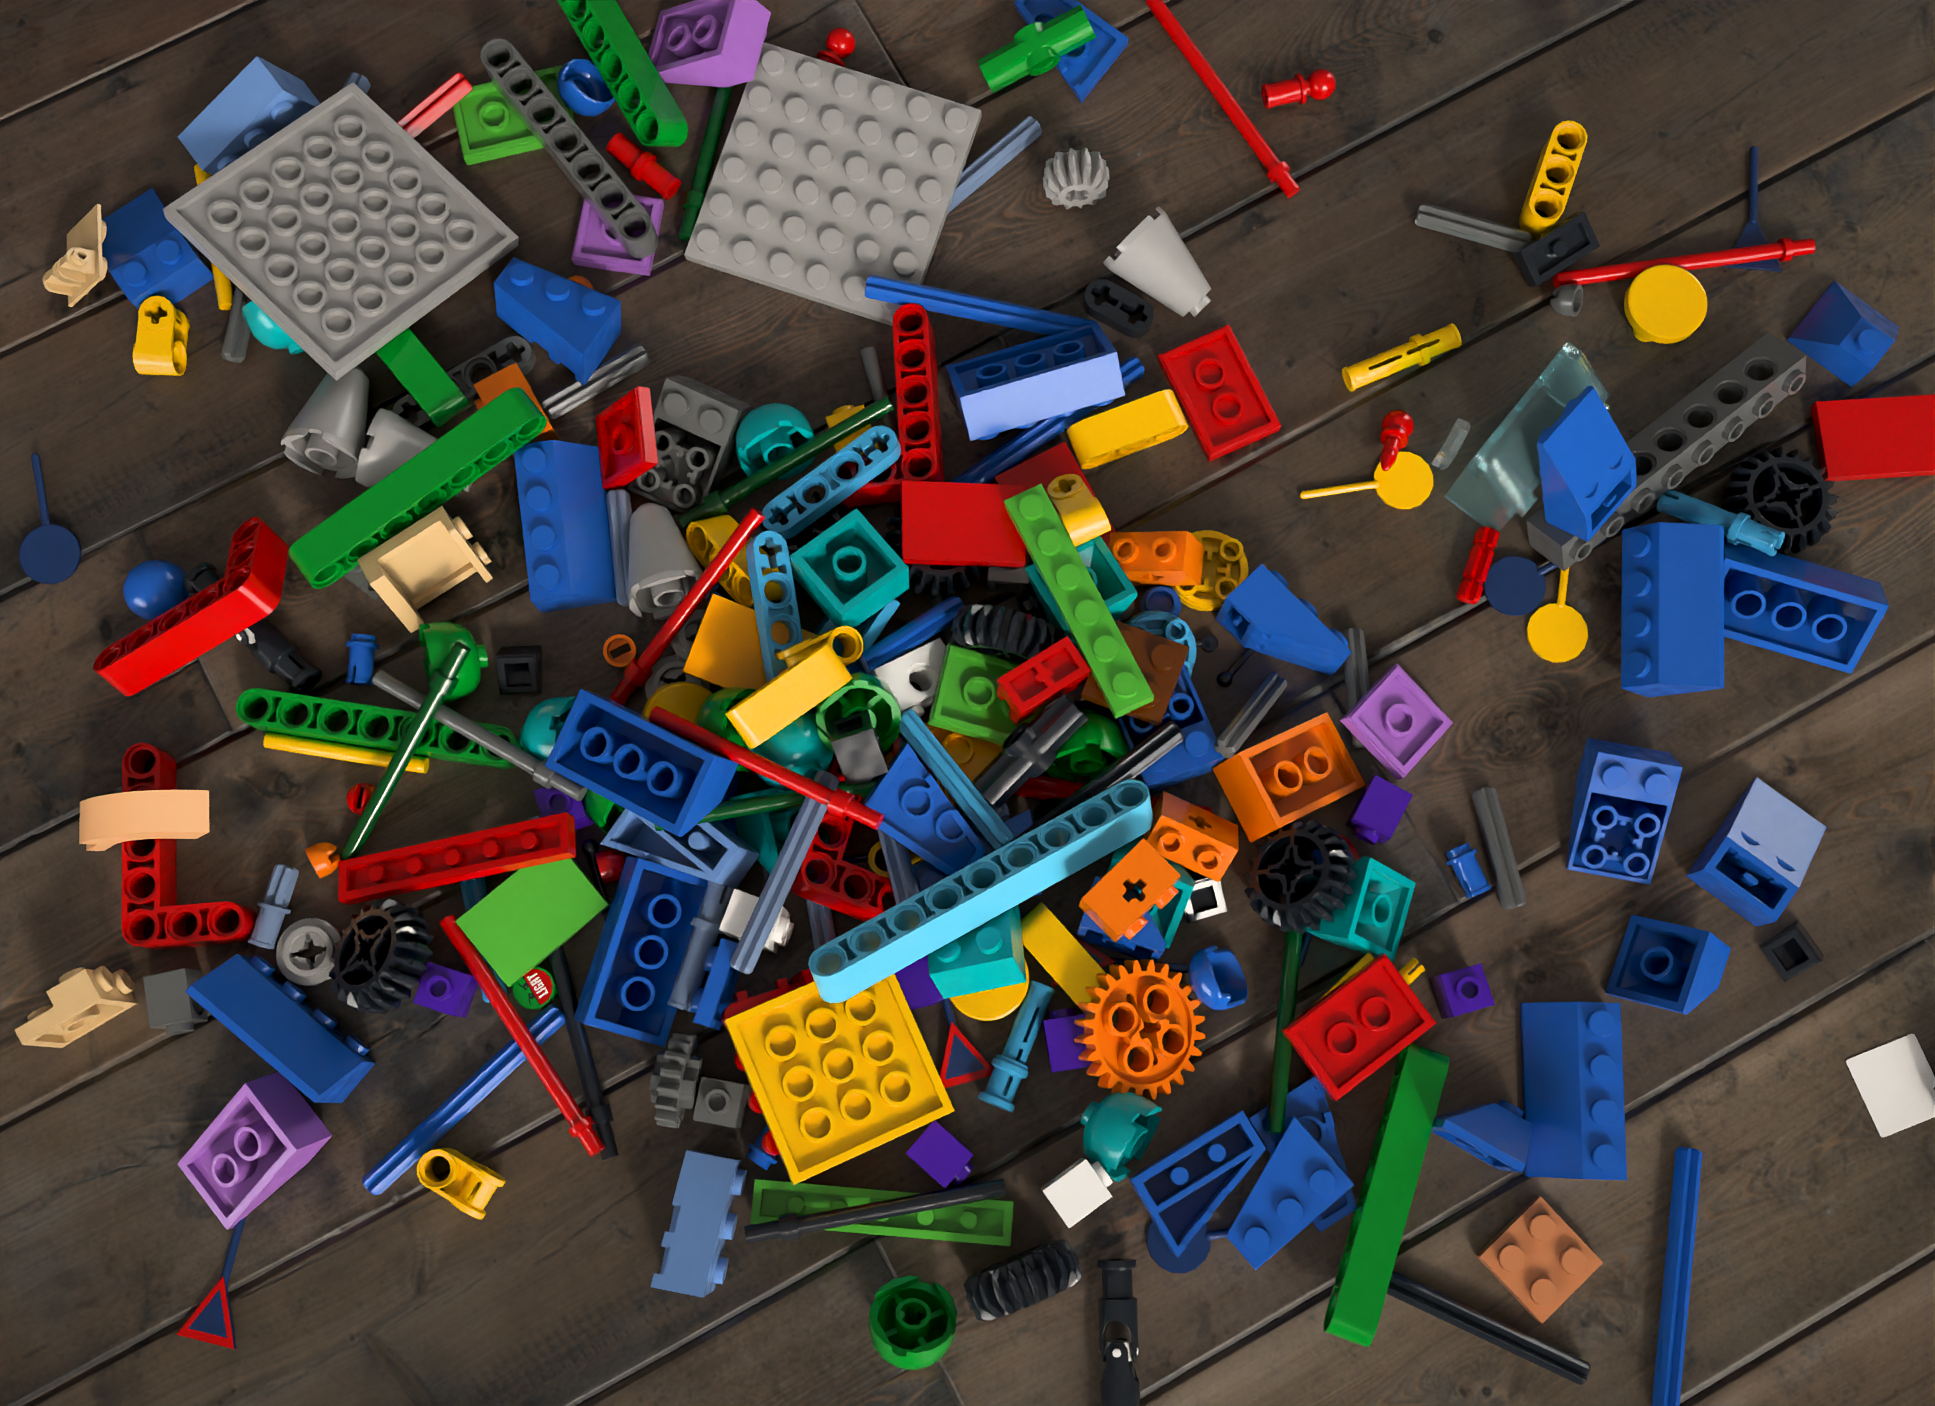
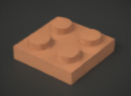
(1539, 1259)

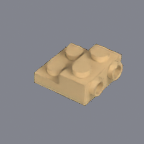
(79, 1005)

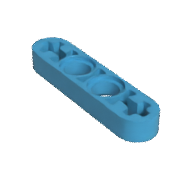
(827, 476)
(765, 611)

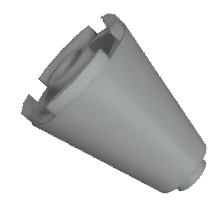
(1161, 265)
(331, 426)
(390, 446)
(658, 563)

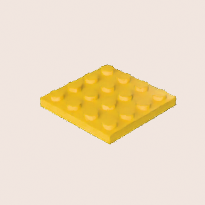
(837, 1073)

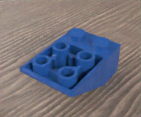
(1584, 467)
(1280, 625)
(1191, 756)
(1621, 810)
(1758, 854)

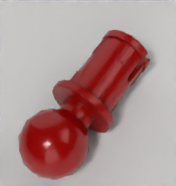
(839, 45)
(1318, 86)

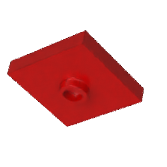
(626, 439)

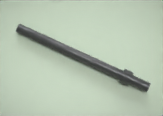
(483, 737)

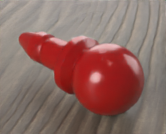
(1396, 429)

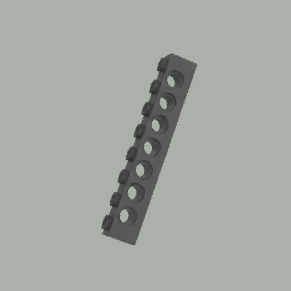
(1688, 438)

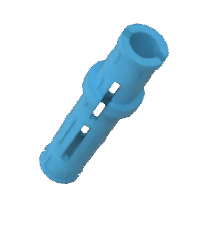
(1737, 527)

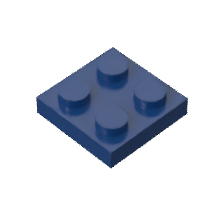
(719, 988)

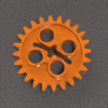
(1139, 1028)

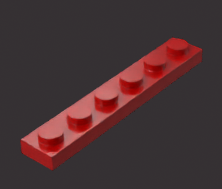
(457, 858)

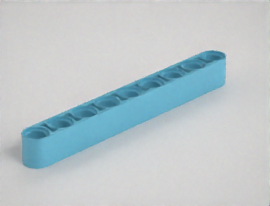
(981, 891)

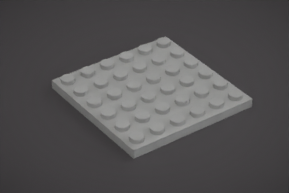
(832, 182)
(342, 229)

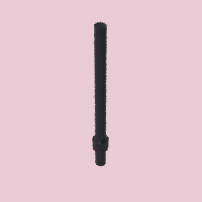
(598, 1110)
(791, 1226)

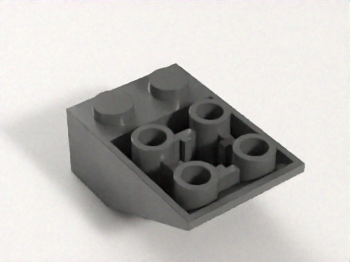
(693, 443)

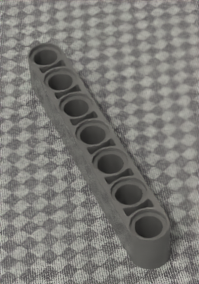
(562, 132)

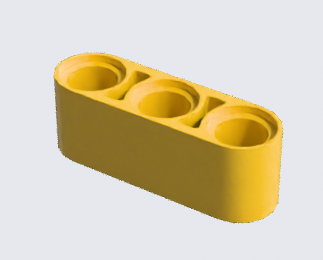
(1562, 166)
(1127, 429)
(705, 541)
(788, 695)
(1059, 953)

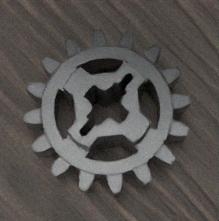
(676, 1080)

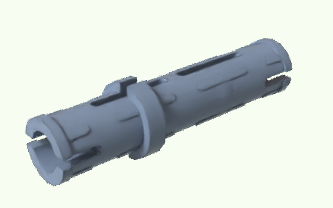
(702, 939)

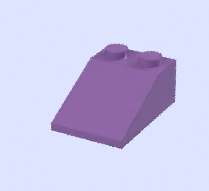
(709, 42)
(253, 1147)

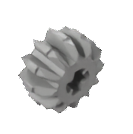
(1076, 178)

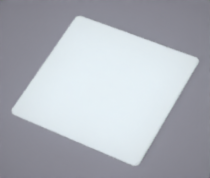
(1895, 1084)

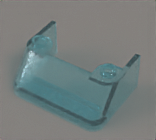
(1507, 466)

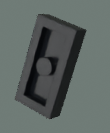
(1556, 249)

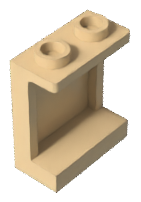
(423, 564)

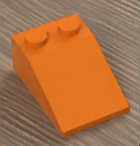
(1288, 776)

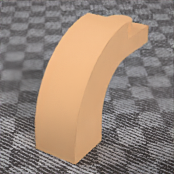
(143, 815)

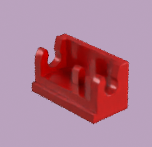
(1042, 678)

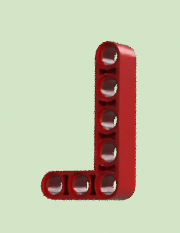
(912, 417)
(206, 619)
(162, 866)
(833, 871)

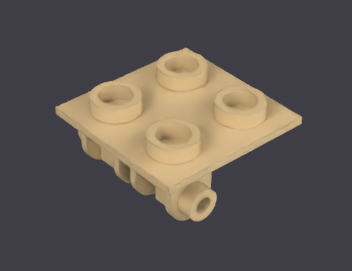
(83, 262)

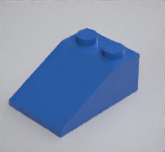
(150, 254)

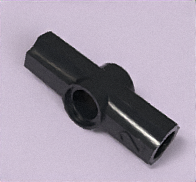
(1029, 750)

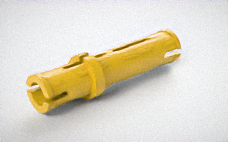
(1440, 341)

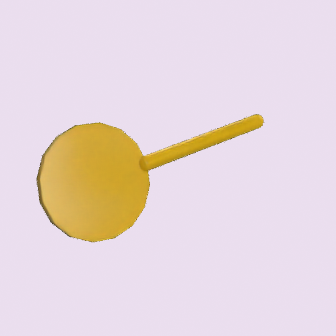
(1402, 486)
(1557, 630)

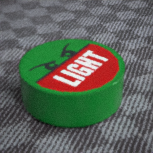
(535, 989)

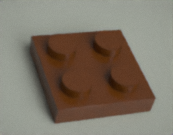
(1160, 665)

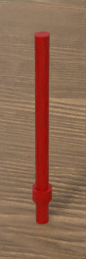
(639, 669)
(838, 802)

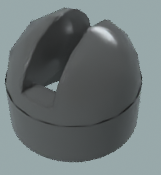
(1568, 300)

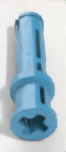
(1010, 1065)

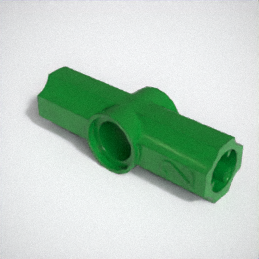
(1036, 48)

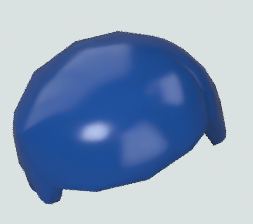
(583, 88)
(154, 588)
(1217, 978)

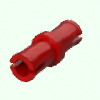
(643, 166)

